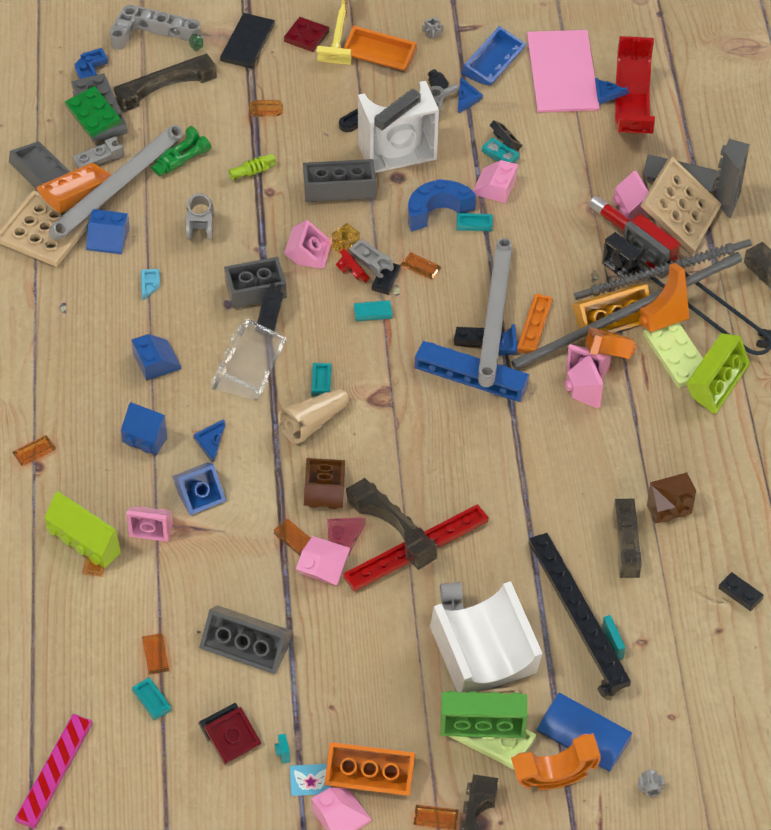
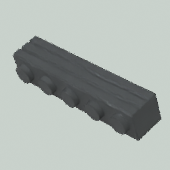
(397, 109)

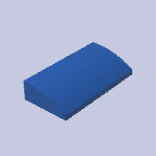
(493, 57)
(570, 719)

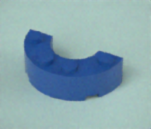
(438, 195)

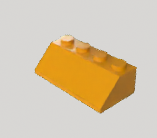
(597, 307)

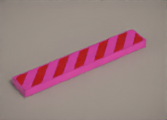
(53, 771)

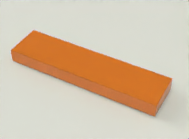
(534, 323)

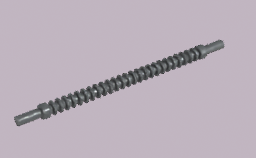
(596, 290)

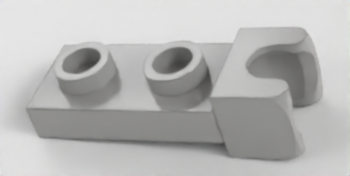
(101, 153)
(371, 257)

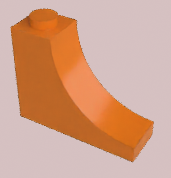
(670, 305)
(609, 343)

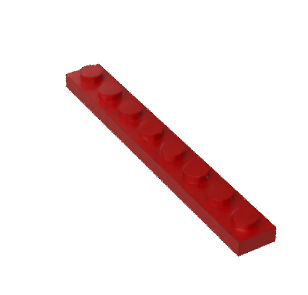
(396, 557)

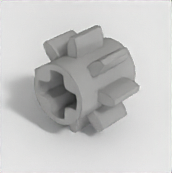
(432, 28)
(651, 783)

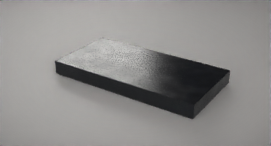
(247, 40)

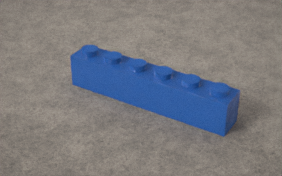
(465, 368)

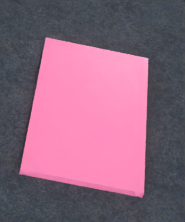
(562, 71)

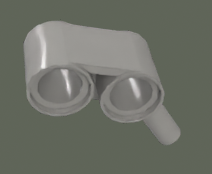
(440, 94)
(451, 595)

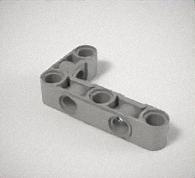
(150, 20)

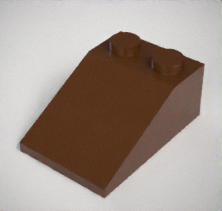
(324, 483)

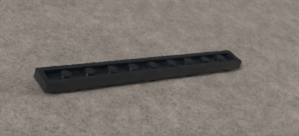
(579, 612)

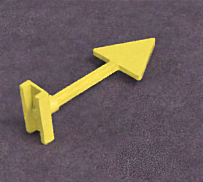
(335, 53)

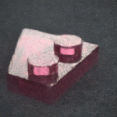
(345, 530)

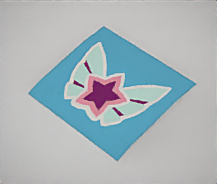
(308, 779)

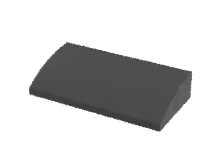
(36, 164)

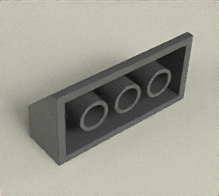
(731, 174)
(703, 175)
(339, 180)
(245, 639)

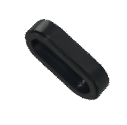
(349, 122)

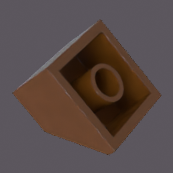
(671, 498)

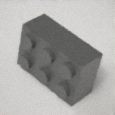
(249, 280)

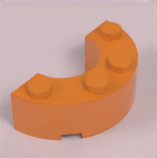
(558, 769)

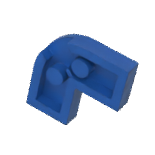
(89, 60)

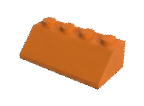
(370, 769)

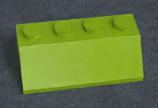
(718, 372)
(82, 530)

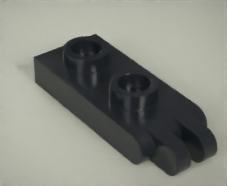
(271, 307)

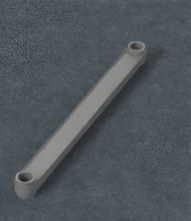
(115, 182)
(495, 313)

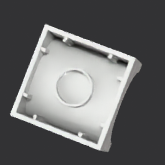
(404, 142)
(487, 642)

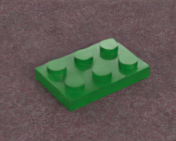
(92, 112)

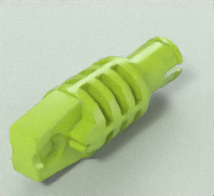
(253, 166)

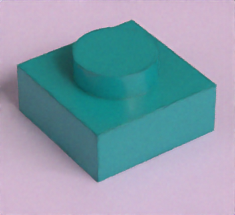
(282, 748)

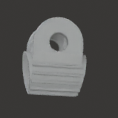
(205, 218)

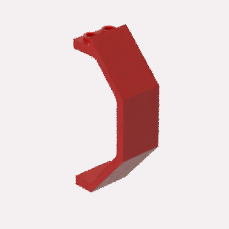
(634, 73)

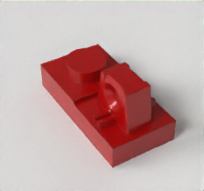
(348, 262)

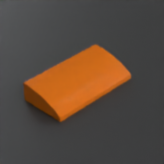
(381, 48)
(72, 187)

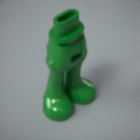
(172, 159)

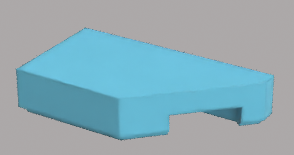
(149, 281)

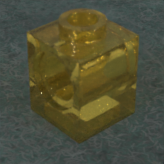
(344, 237)

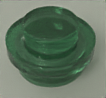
(196, 42)

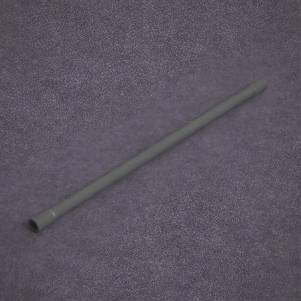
(527, 359)

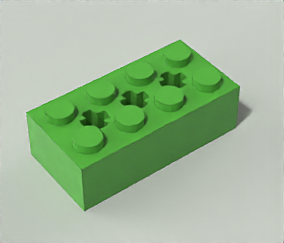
(483, 714)

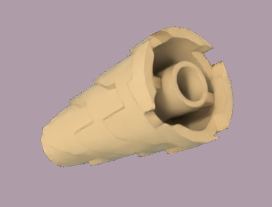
(310, 414)

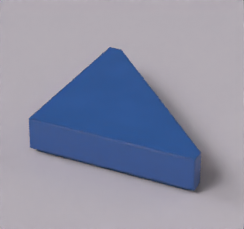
(608, 91)
(467, 95)
(508, 342)
(210, 438)

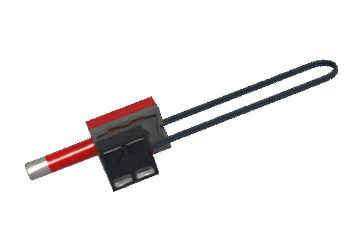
(651, 246)

